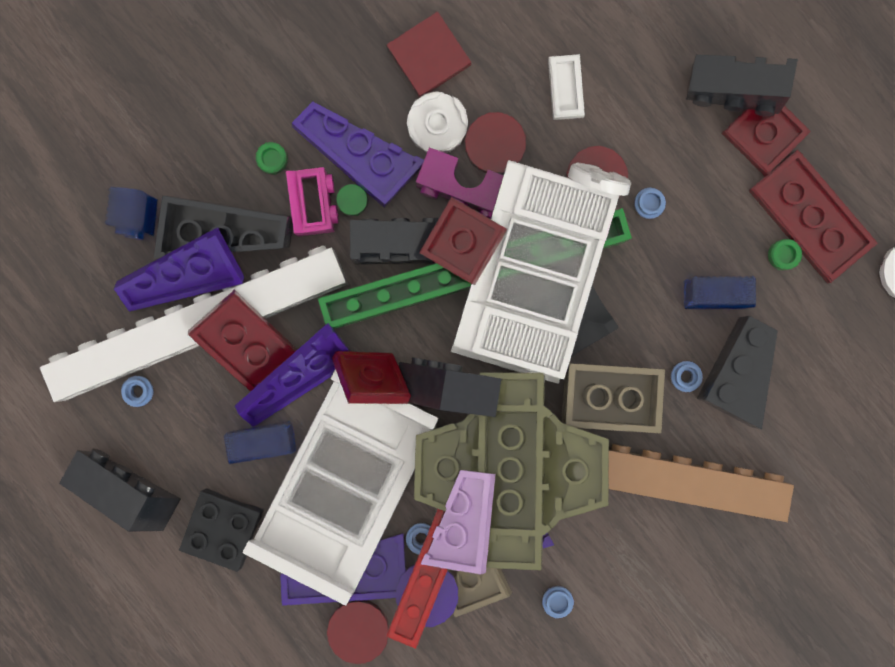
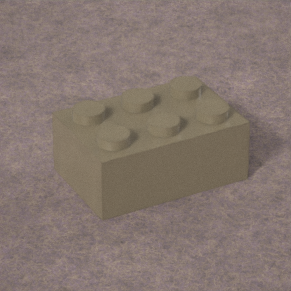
(613, 398)

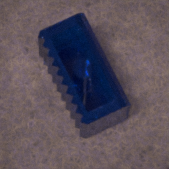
(131, 212)
(720, 292)
(260, 442)

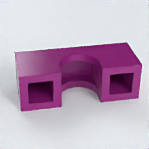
(438, 179)

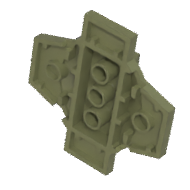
(538, 464)

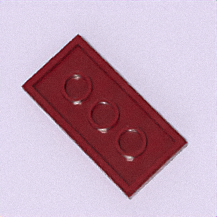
(813, 216)

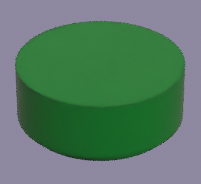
(271, 158)
(352, 200)
(784, 254)

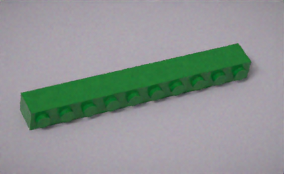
(418, 287)

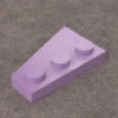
(464, 531)

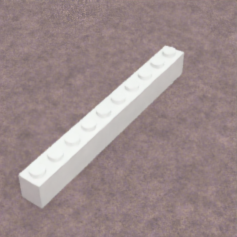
(168, 336)

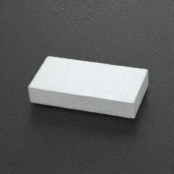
(566, 87)

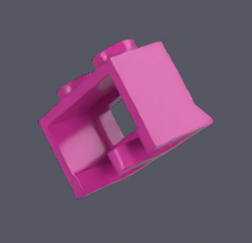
(297, 202)

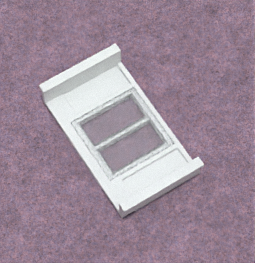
(540, 275)
(340, 493)

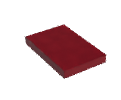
(241, 340)

